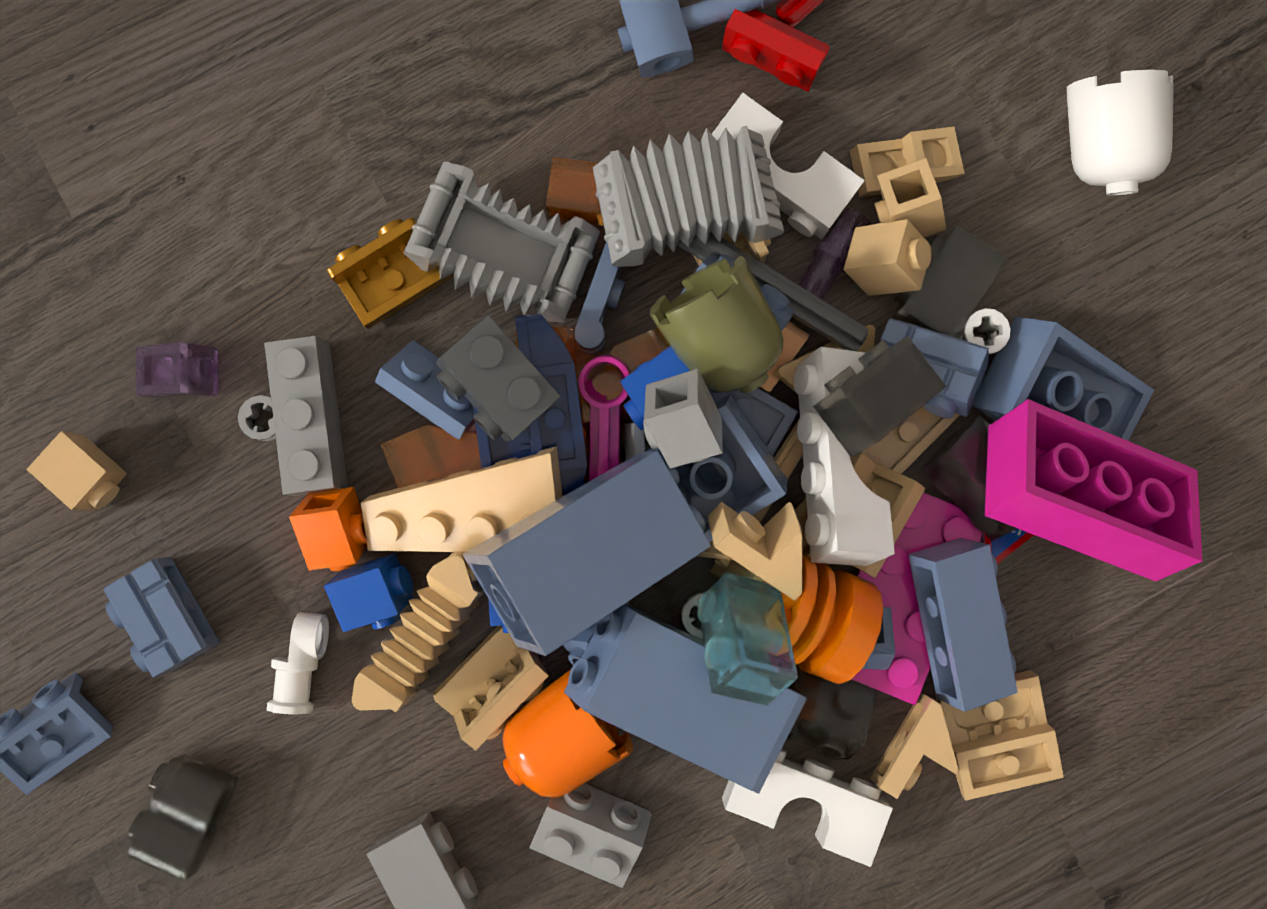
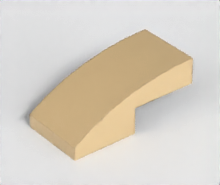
(936, 145)

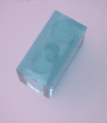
(746, 639)

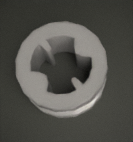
(250, 412)

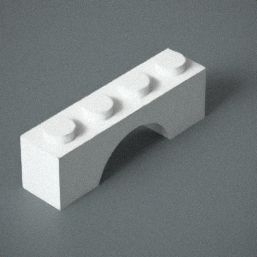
(844, 516)

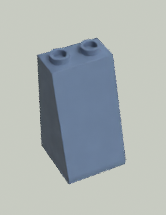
(588, 552)
(658, 688)

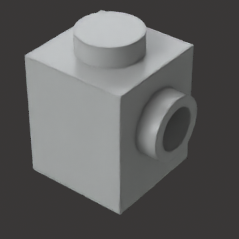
(682, 419)

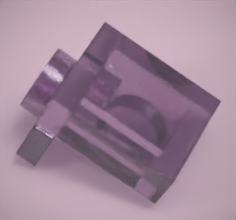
(176, 370)

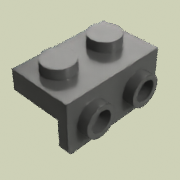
(495, 380)

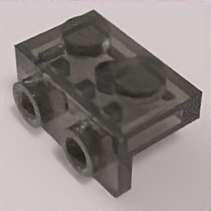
(833, 716)

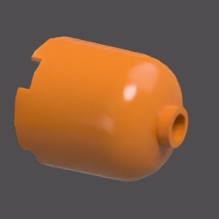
(558, 745)

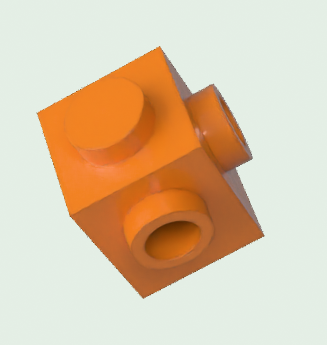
(330, 529)

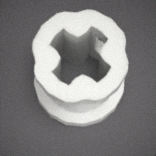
(987, 322)

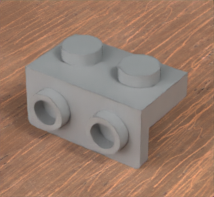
(593, 833)

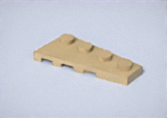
(463, 507)

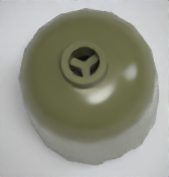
(722, 327)

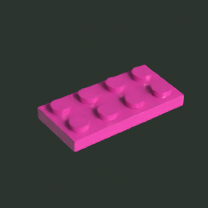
(928, 525)

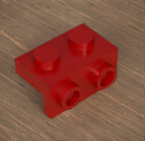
(774, 47)

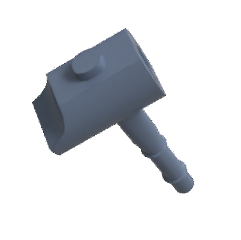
(660, 29)

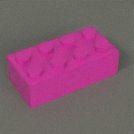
(1092, 492)

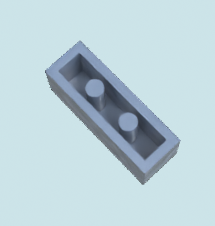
(963, 623)

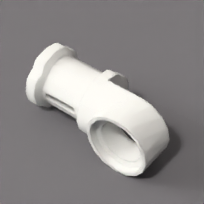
(294, 673)

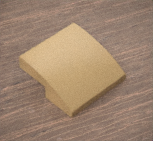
(1004, 742)

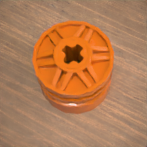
(833, 622)

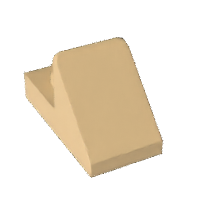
(766, 550)
(920, 734)

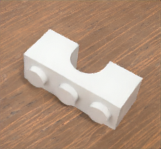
(809, 197)
(851, 813)

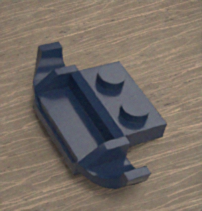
(560, 422)

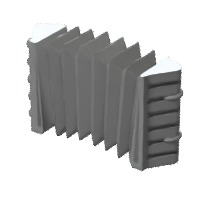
(686, 193)
(499, 246)

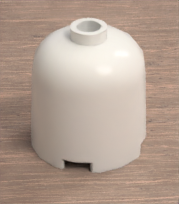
(1121, 129)

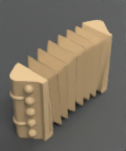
(421, 638)

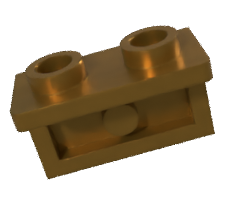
(379, 275)

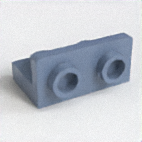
(49, 733)

